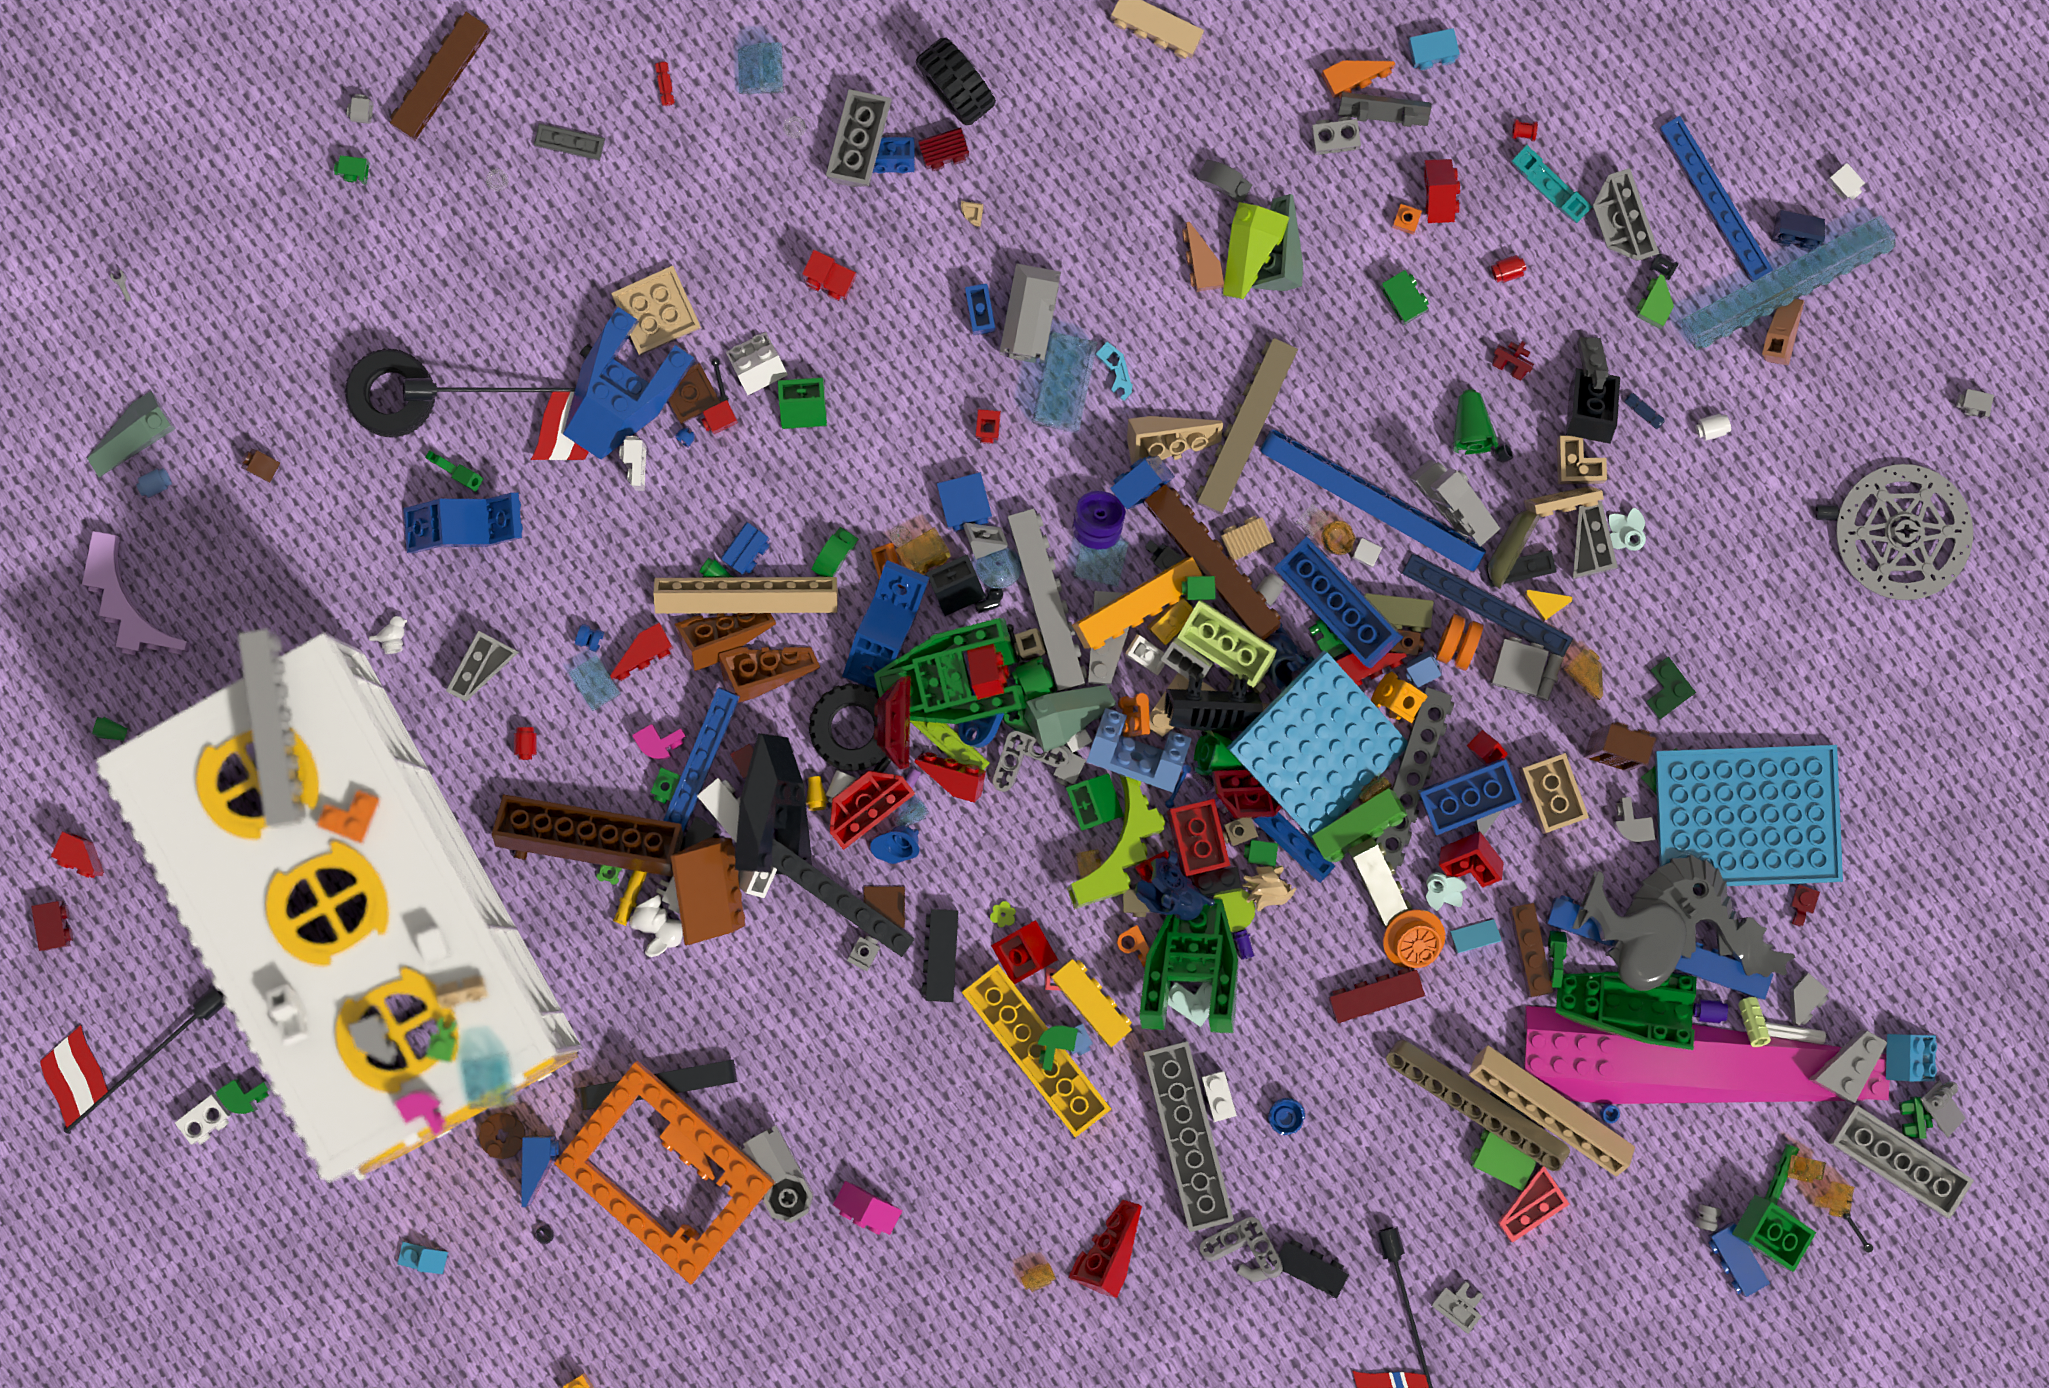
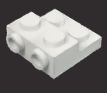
(634, 456)

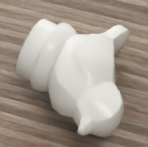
(391, 635)

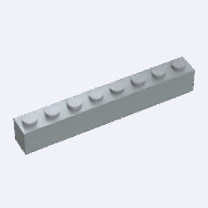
(1046, 600)

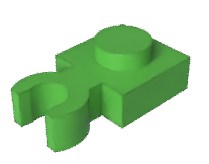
(442, 1045)

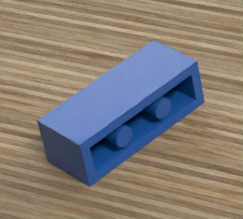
(1738, 1261)

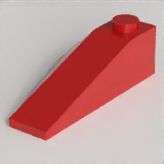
(1108, 1260)

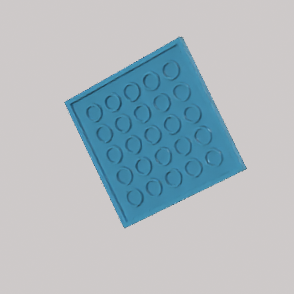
(1318, 745)

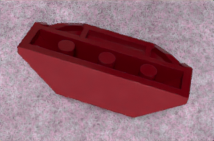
(894, 722)
(1244, 794)

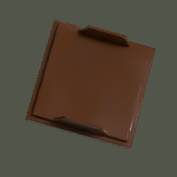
(887, 902)

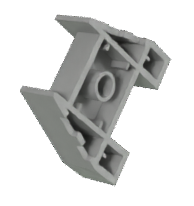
(1455, 500)

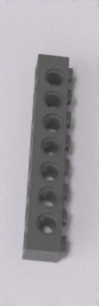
(1443, 703)

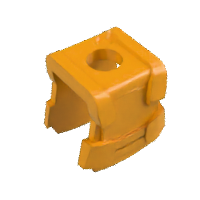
(1399, 697)

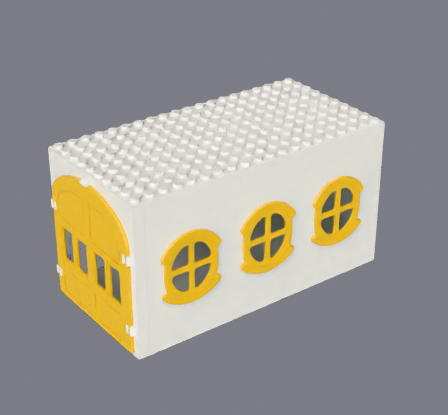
(415, 868)

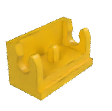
(1170, 621)

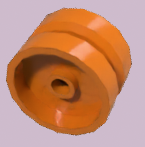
(1457, 641)

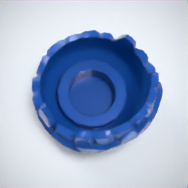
(1284, 1122)

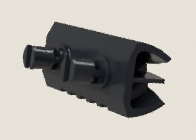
(1212, 709)

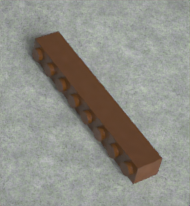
(1208, 555)

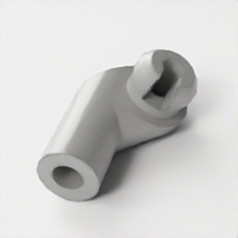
(1253, 1275)

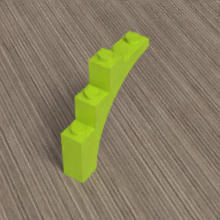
(1129, 851)

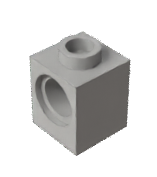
(1070, 772)

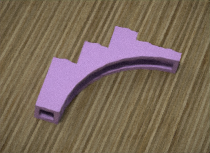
(103, 573)

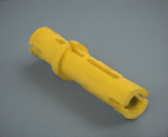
(629, 897)

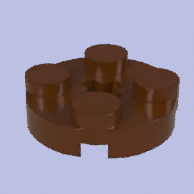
(491, 1128)

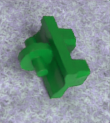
(1917, 1128)

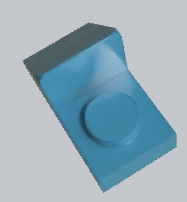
(422, 1258)

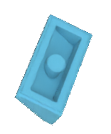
(1475, 936)

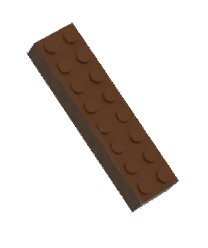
(587, 835)

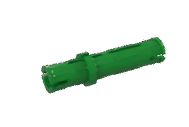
(1780, 1176)

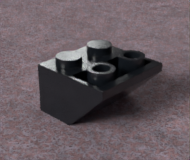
(956, 585)

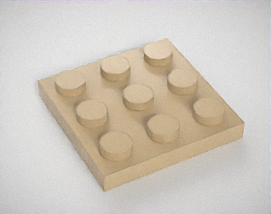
(659, 307)
(1564, 501)

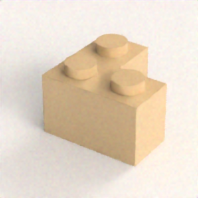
(1574, 468)

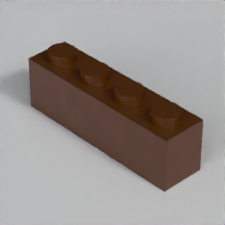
(1531, 950)

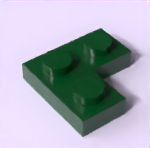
(1675, 688)

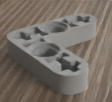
(1025, 748)
(1244, 1237)

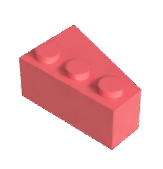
(1532, 1205)

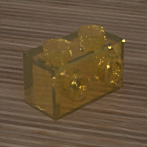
(924, 552)

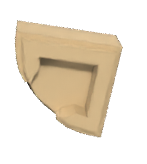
(972, 212)

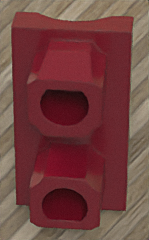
(1522, 365)

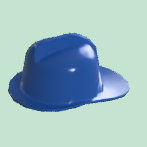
(896, 845)

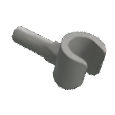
(121, 282)

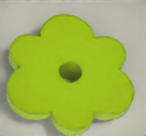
(1009, 917)

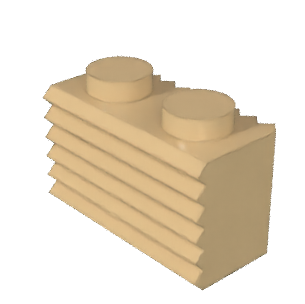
(1247, 538)

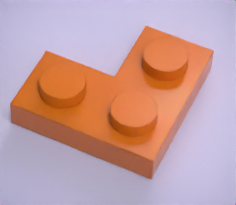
(353, 823)

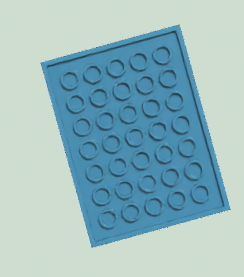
(1752, 812)

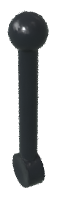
(716, 362)
(1010, 627)
(1867, 1247)

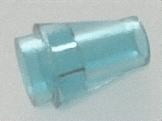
(913, 813)

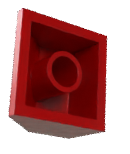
(1024, 952)

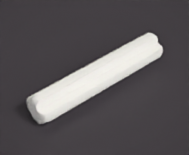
(1796, 1033)

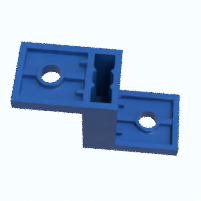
(463, 522)
(885, 623)

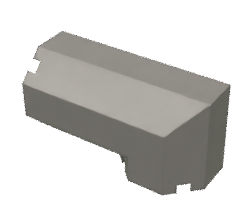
(1030, 313)
(791, 1194)

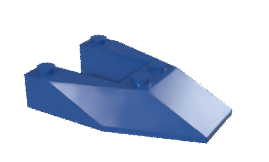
(612, 398)

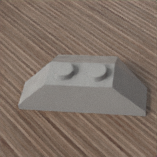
(1624, 217)

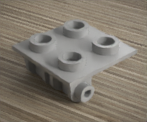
(1942, 1107)

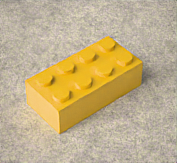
(1091, 1003)

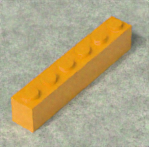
(1135, 605)

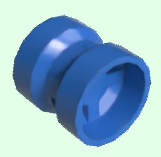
(589, 637)

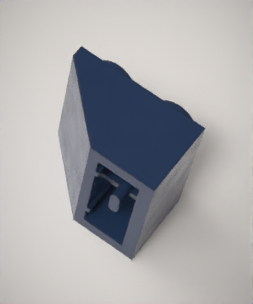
(1798, 230)

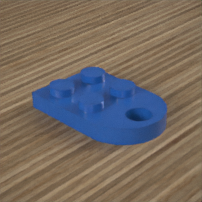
(985, 728)

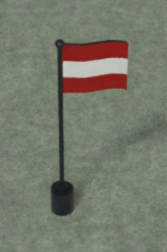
(551, 441)
(78, 1078)

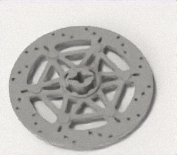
(1870, 577)

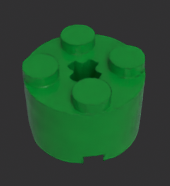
(1034, 679)

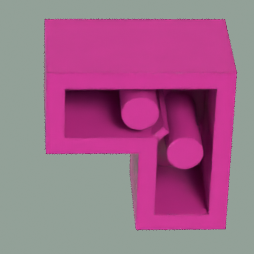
(866, 1209)

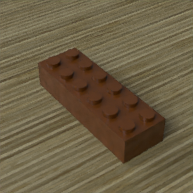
(1620, 747)

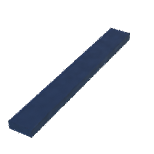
(1486, 605)

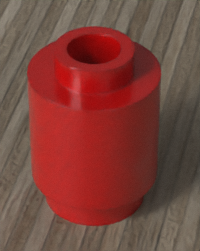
(1508, 269)
(525, 743)

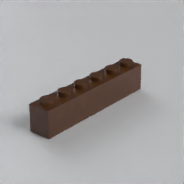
(439, 76)

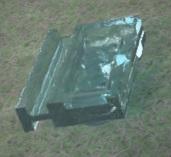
(594, 683)

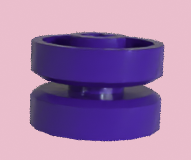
(1098, 520)

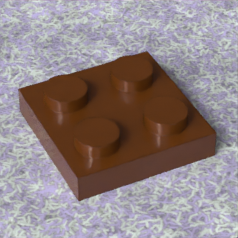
(693, 395)

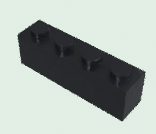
(941, 955)

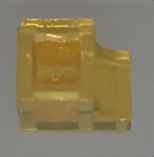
(1837, 1199)

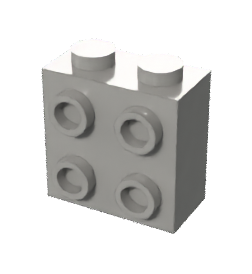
(1519, 666)

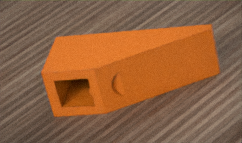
(1351, 74)
(688, 1151)

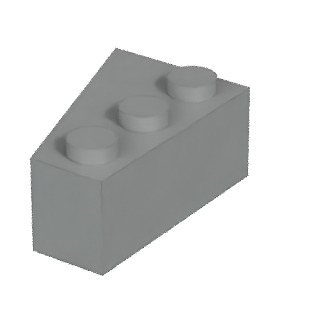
(1593, 544)
(479, 665)

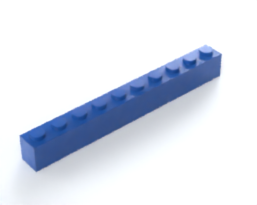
(1702, 963)

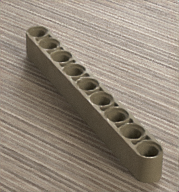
(1478, 1105)

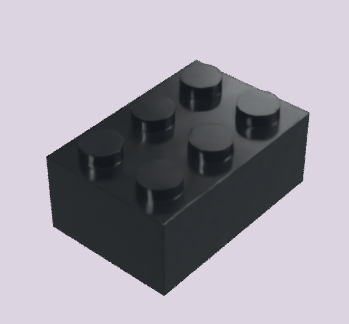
(1592, 411)

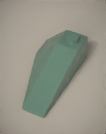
(1285, 266)
(134, 431)
(1063, 714)

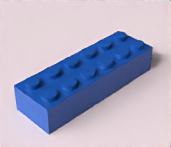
(1338, 602)

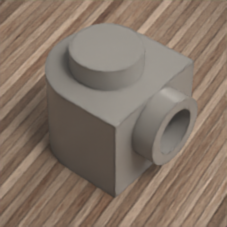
(360, 109)

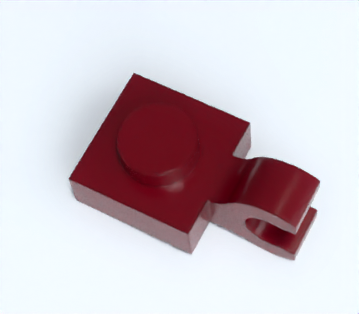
(1804, 901)

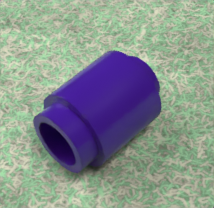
(1710, 1011)

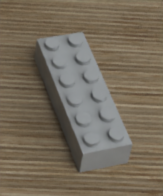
(1900, 1161)

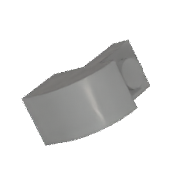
(1632, 829)

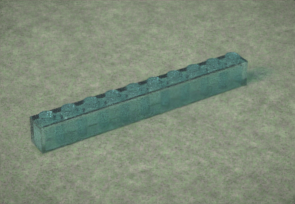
(1788, 283)

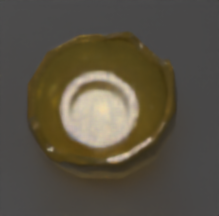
(1332, 532)

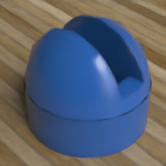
(685, 436)
(1615, 1116)

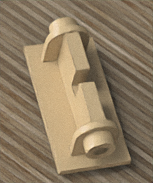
(451, 995)

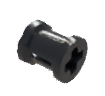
(1657, 267)

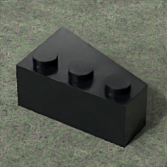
(1312, 1268)

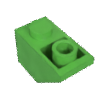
(1657, 305)

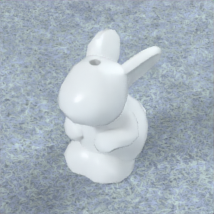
(652, 919)

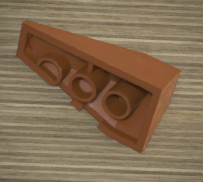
(707, 637)
(760, 671)

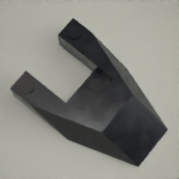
(771, 800)

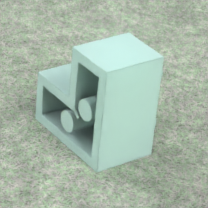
(1190, 1005)

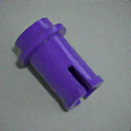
(1244, 944)

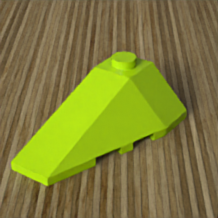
(1251, 241)

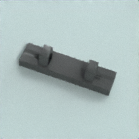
(1384, 109)

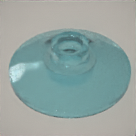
(999, 576)

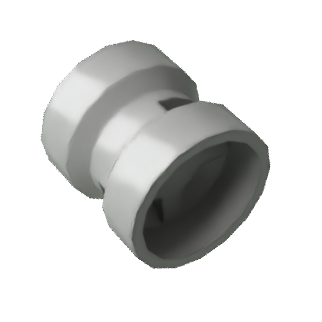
(1707, 1217)

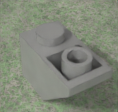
(1804, 997)
(372, 1039)

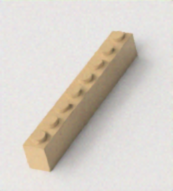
(746, 595)
(1552, 1111)

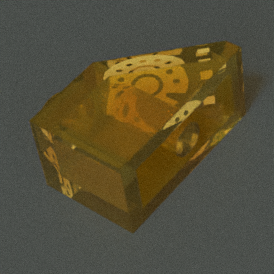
(1587, 672)

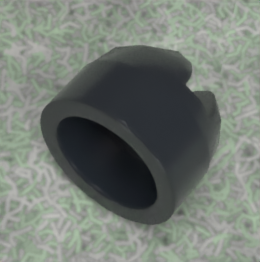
(1504, 452)
(547, 1231)

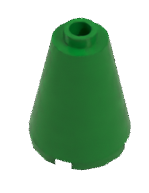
(1473, 425)
(1213, 754)

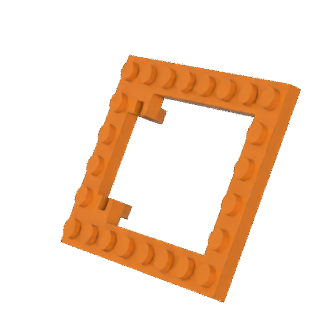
(741, 1174)

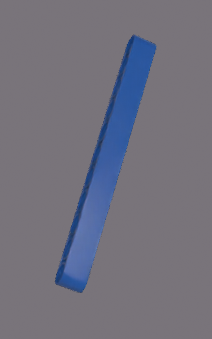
(1372, 500)

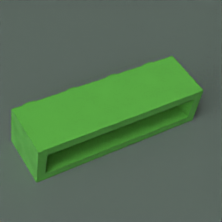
(1360, 825)

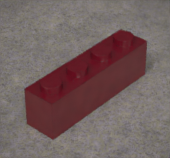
(1376, 996)

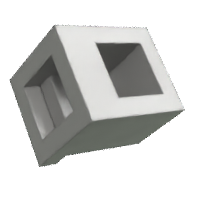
(1975, 403)
(859, 960)

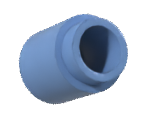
(153, 482)

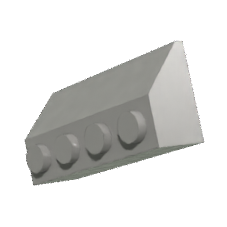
(858, 138)

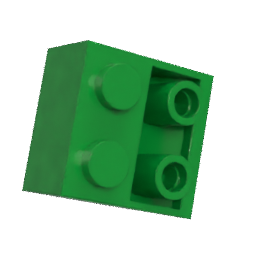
(802, 403)
(1094, 802)

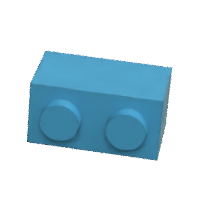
(1433, 49)

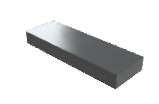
(569, 142)

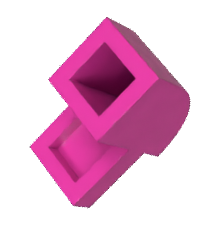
(655, 747)
(422, 1103)

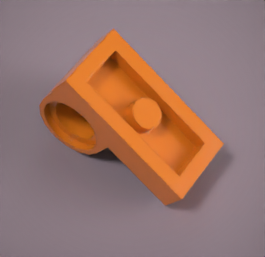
(1140, 943)

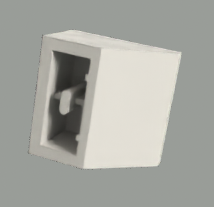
(756, 363)

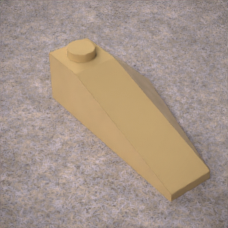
(1170, 436)

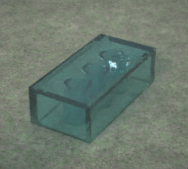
(1064, 382)

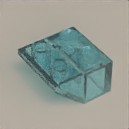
(761, 68)
(489, 1081)

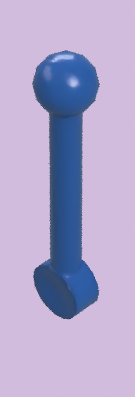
(1186, 769)

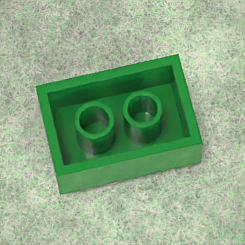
(1774, 1233)

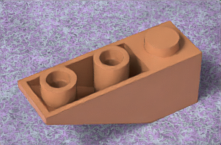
(1206, 266)
(1782, 333)

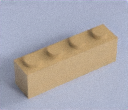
(1157, 25)

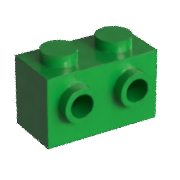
(1404, 297)

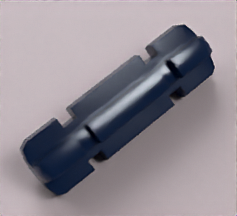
(1644, 411)

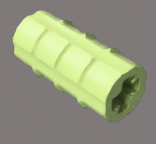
(1754, 1022)

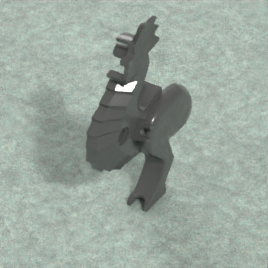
(1664, 920)

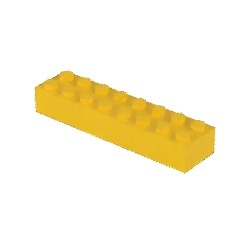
(1019, 1030)

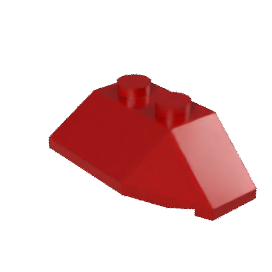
(866, 804)

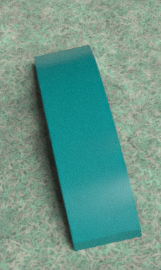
(1550, 185)

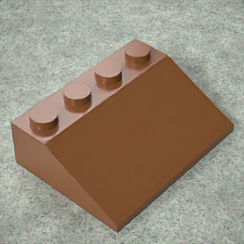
(708, 890)

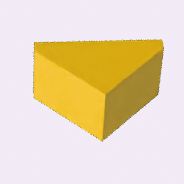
(1546, 603)

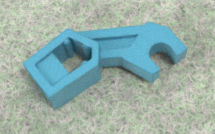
(1122, 377)

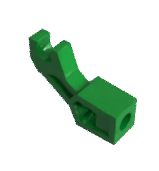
(460, 474)
(1557, 950)

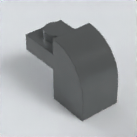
(1225, 180)

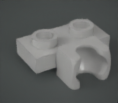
(1459, 1307)

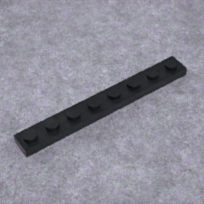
(840, 899)

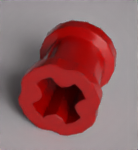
(1524, 130)

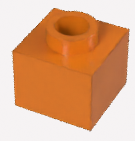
(1407, 226)

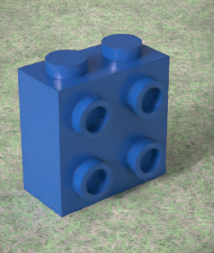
(964, 501)

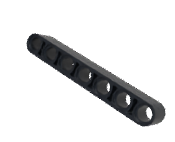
(677, 1080)

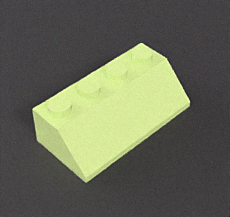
(1227, 643)

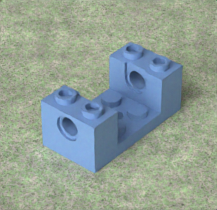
(1154, 766)

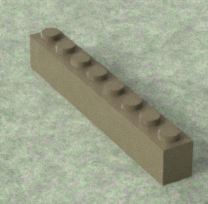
(1247, 426)

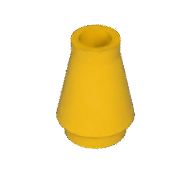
(816, 797)

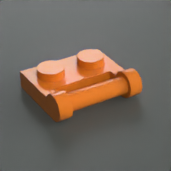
(1137, 722)

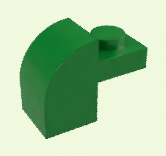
(834, 553)
(1056, 1037)
(238, 1100)

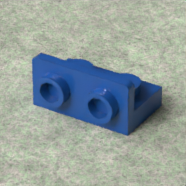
(895, 155)

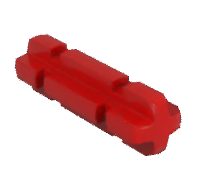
(664, 83)

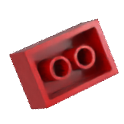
(1198, 837)

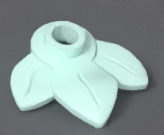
(1624, 527)
(1448, 891)

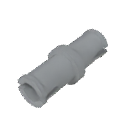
(1549, 677)

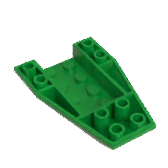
(1649, 1016)

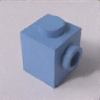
(1423, 669)
(1082, 1041)

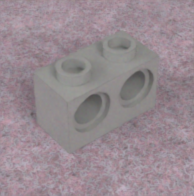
(1337, 142)

